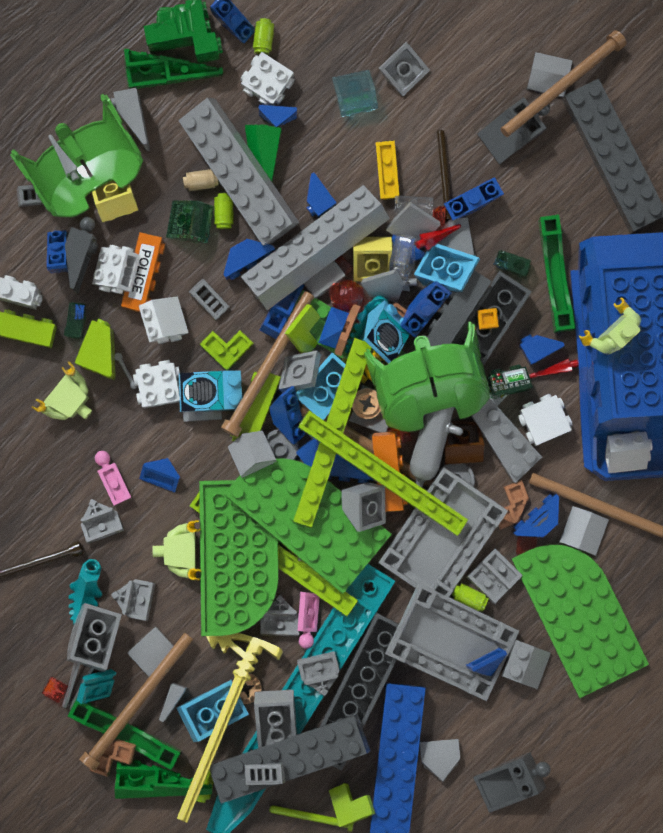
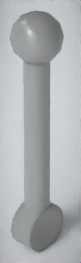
(118, 357)

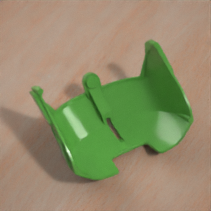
(102, 146)
(405, 384)

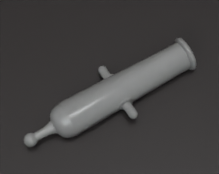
(431, 443)

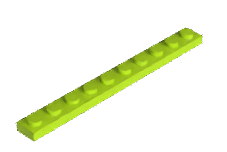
(337, 418)
(382, 473)
(306, 576)

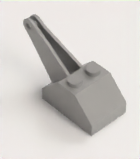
(90, 644)

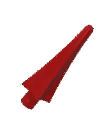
(430, 239)
(562, 367)

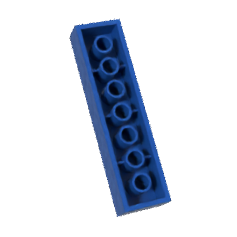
(397, 758)

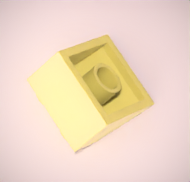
(113, 201)
(371, 257)

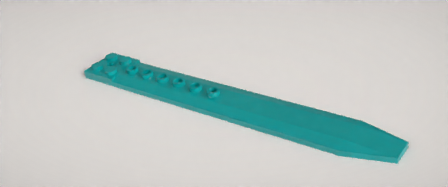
(337, 634)

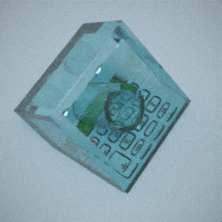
(355, 93)

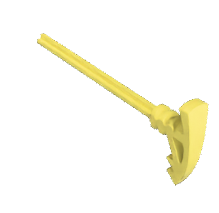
(241, 675)

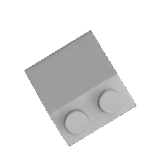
(364, 505)
(525, 664)

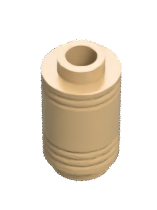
(200, 180)

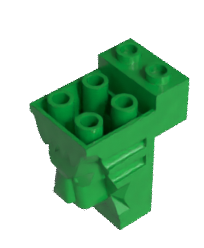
(184, 27)

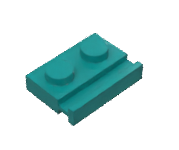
(96, 686)

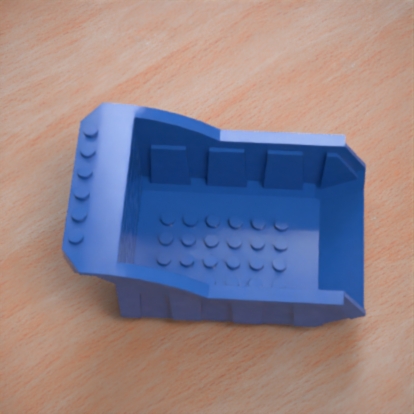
(626, 387)

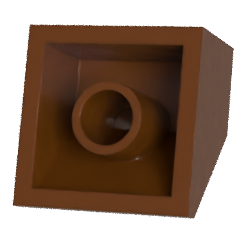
(464, 447)

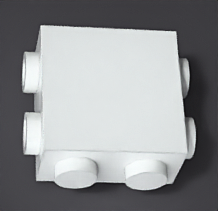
(267, 80)
(116, 269)
(21, 294)
(163, 320)
(157, 384)
(544, 419)
(628, 452)

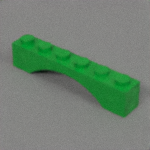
(555, 273)
(145, 743)

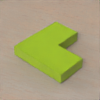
(299, 330)
(227, 353)
(346, 809)

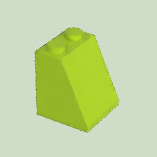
(98, 350)

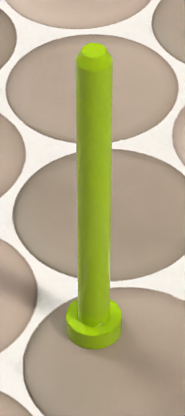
(307, 816)

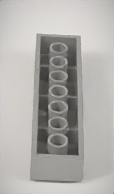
(238, 171)
(315, 247)

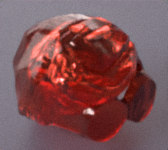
(346, 294)

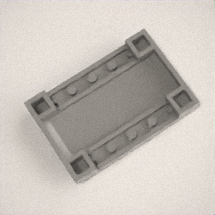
(433, 555)
(445, 636)

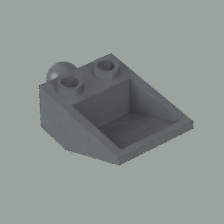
(504, 147)
(79, 249)
(512, 781)

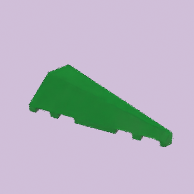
(150, 70)
(264, 145)
(146, 781)

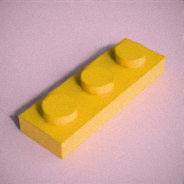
(387, 170)

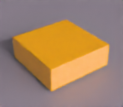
(487, 319)

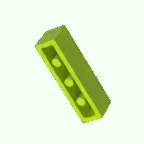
(27, 329)
(259, 409)

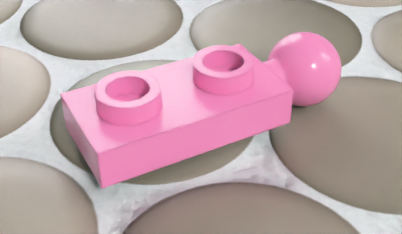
(112, 479)
(308, 618)

